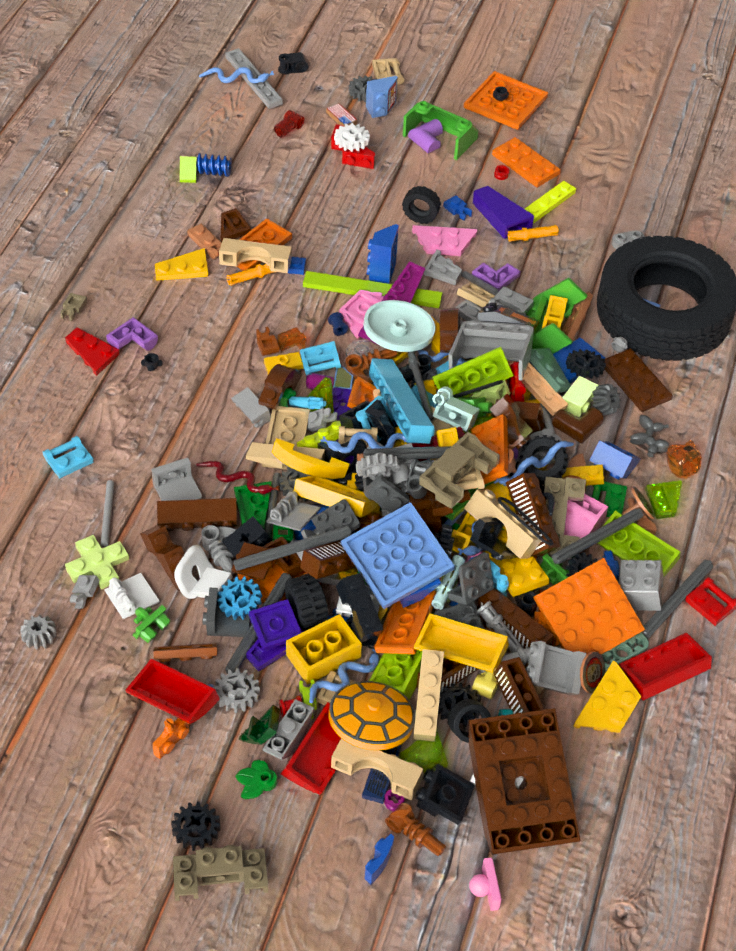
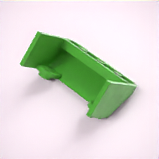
(451, 123)
(551, 335)

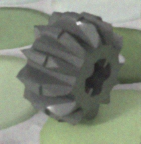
(606, 399)

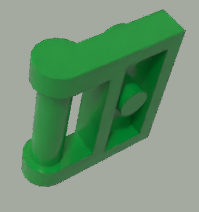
(614, 496)

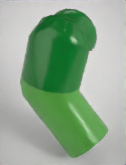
(286, 396)

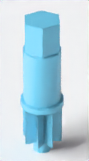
(307, 402)

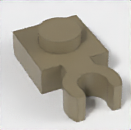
(73, 304)

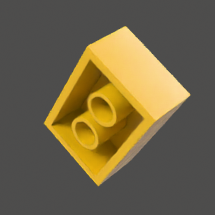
(323, 648)

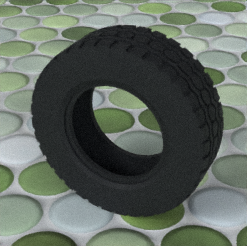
(661, 331)

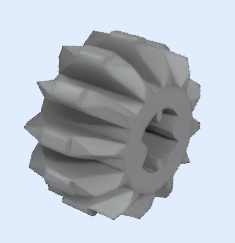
(38, 631)

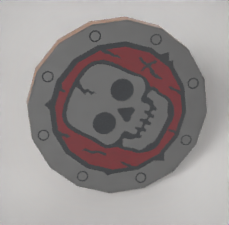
(641, 503)
(592, 671)

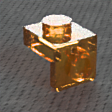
(291, 338)

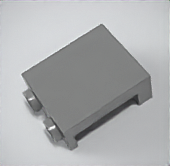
(555, 668)

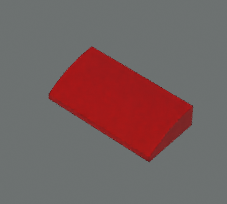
(666, 665)
(173, 692)
(312, 758)

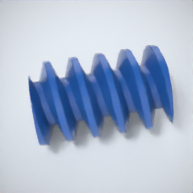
(214, 165)

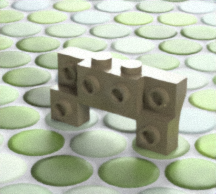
(454, 466)
(563, 491)
(219, 867)

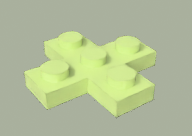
(97, 560)

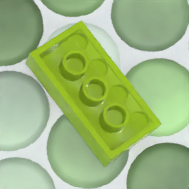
(475, 372)
(639, 544)
(399, 671)

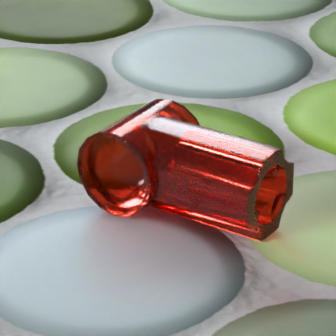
(290, 121)

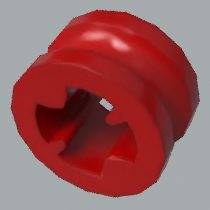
(501, 172)

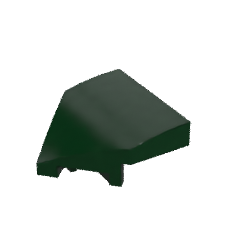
(263, 729)

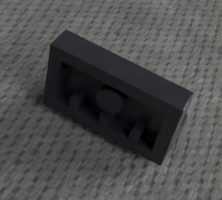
(380, 419)

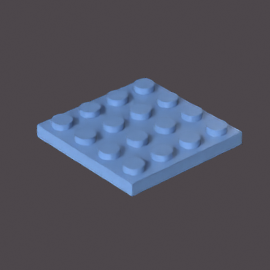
(397, 555)

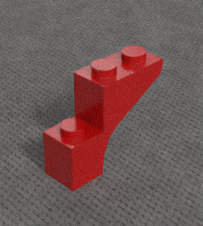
(362, 158)

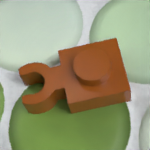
(266, 343)

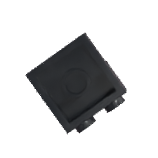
(444, 794)

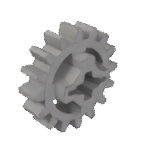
(377, 465)
(237, 691)

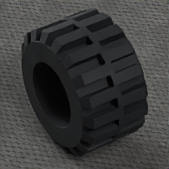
(544, 444)
(306, 600)

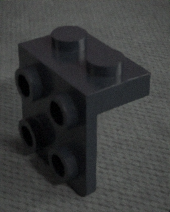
(486, 538)

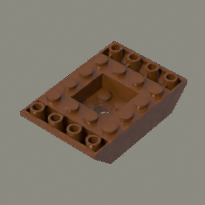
(530, 749)

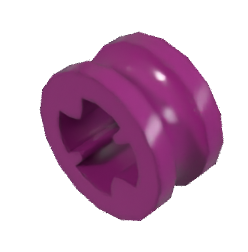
(389, 803)

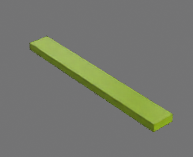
(352, 286)

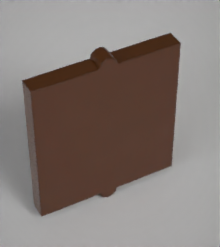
(258, 571)

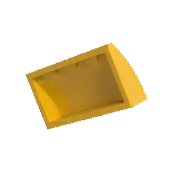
(331, 492)
(463, 642)

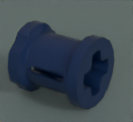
(338, 324)

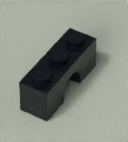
(365, 622)

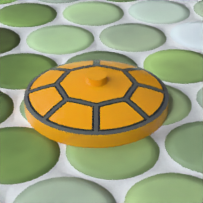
(371, 715)

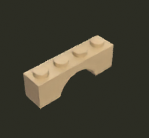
(237, 251)
(519, 538)
(428, 695)
(403, 775)

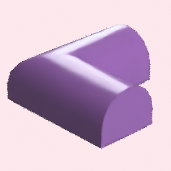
(425, 135)
(498, 278)
(133, 331)

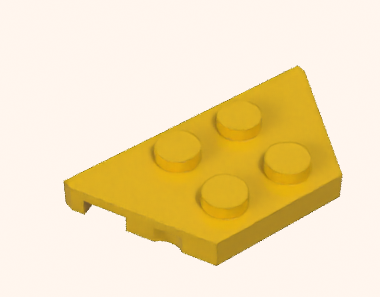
(610, 702)

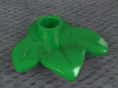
(254, 778)

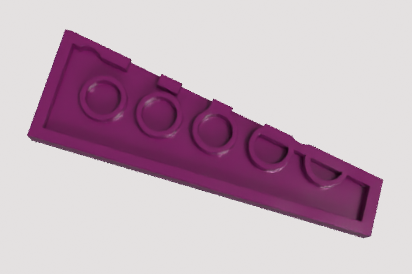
(402, 289)

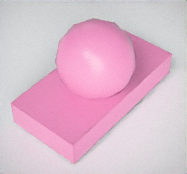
(487, 884)

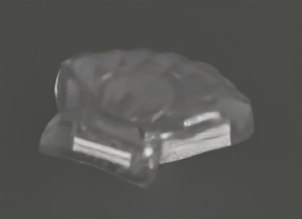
(359, 347)

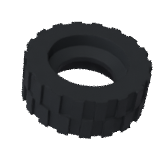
(417, 214)

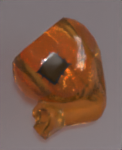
(684, 459)

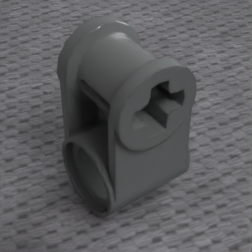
(416, 470)

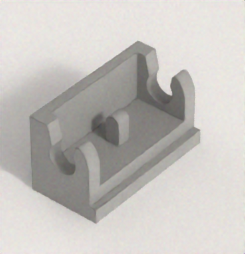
(249, 405)

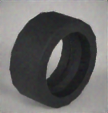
(459, 710)

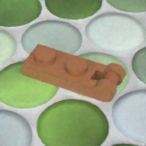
(205, 239)

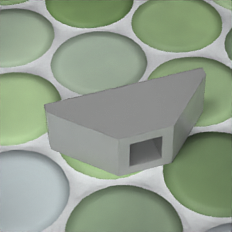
(290, 731)

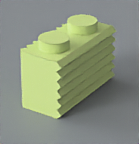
(579, 396)

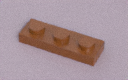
(185, 652)

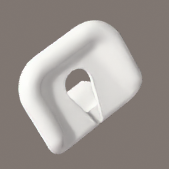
(208, 575)

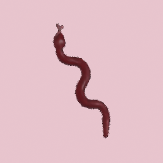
(263, 489)

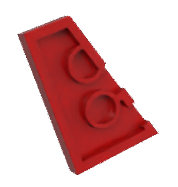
(92, 350)

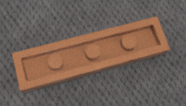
(573, 322)

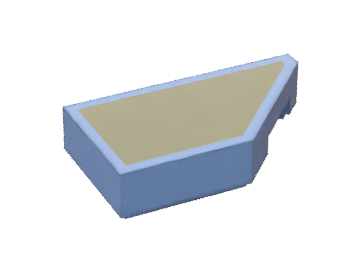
(343, 379)

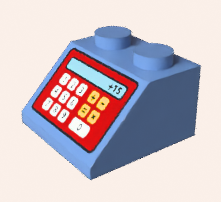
(381, 96)

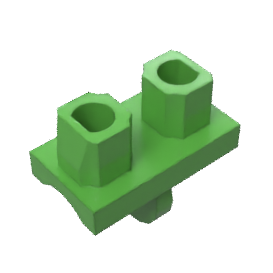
(553, 571)
(144, 629)

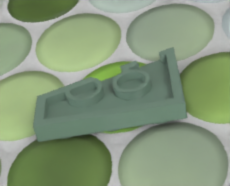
(549, 368)

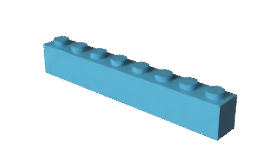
(401, 401)

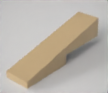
(263, 454)

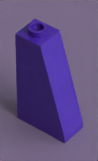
(501, 212)

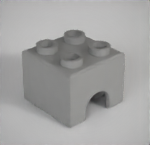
(642, 583)

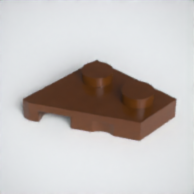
(233, 225)

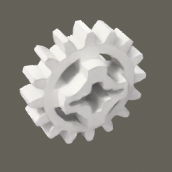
(351, 137)

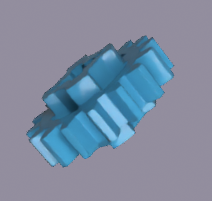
(239, 597)

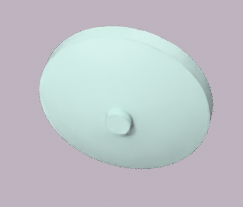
(399, 326)

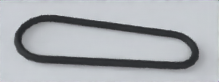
(478, 389)
(528, 519)

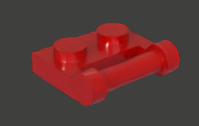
(516, 386)
(708, 605)

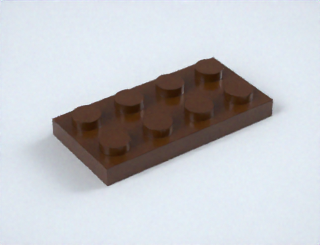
(637, 380)

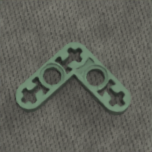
(626, 646)

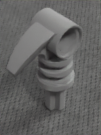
(212, 542)

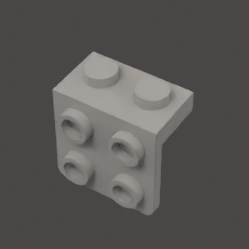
(175, 481)

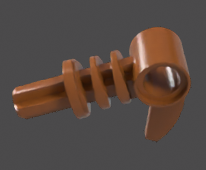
(364, 362)
(404, 819)

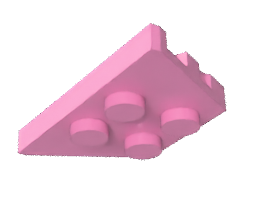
(447, 240)
(356, 307)

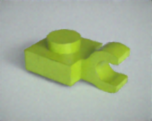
(305, 692)

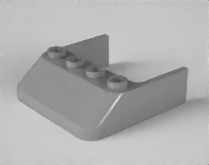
(482, 337)

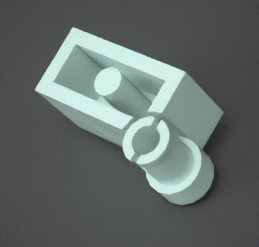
(454, 410)

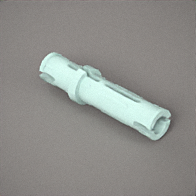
(440, 599)

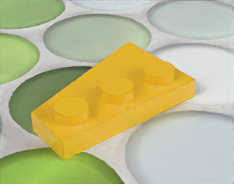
(184, 266)

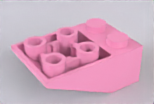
(584, 516)

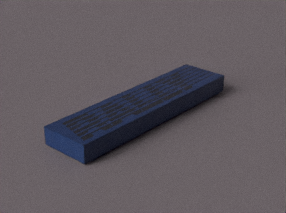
(378, 782)

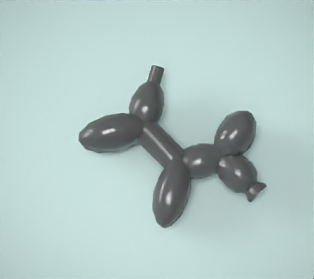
(642, 438)

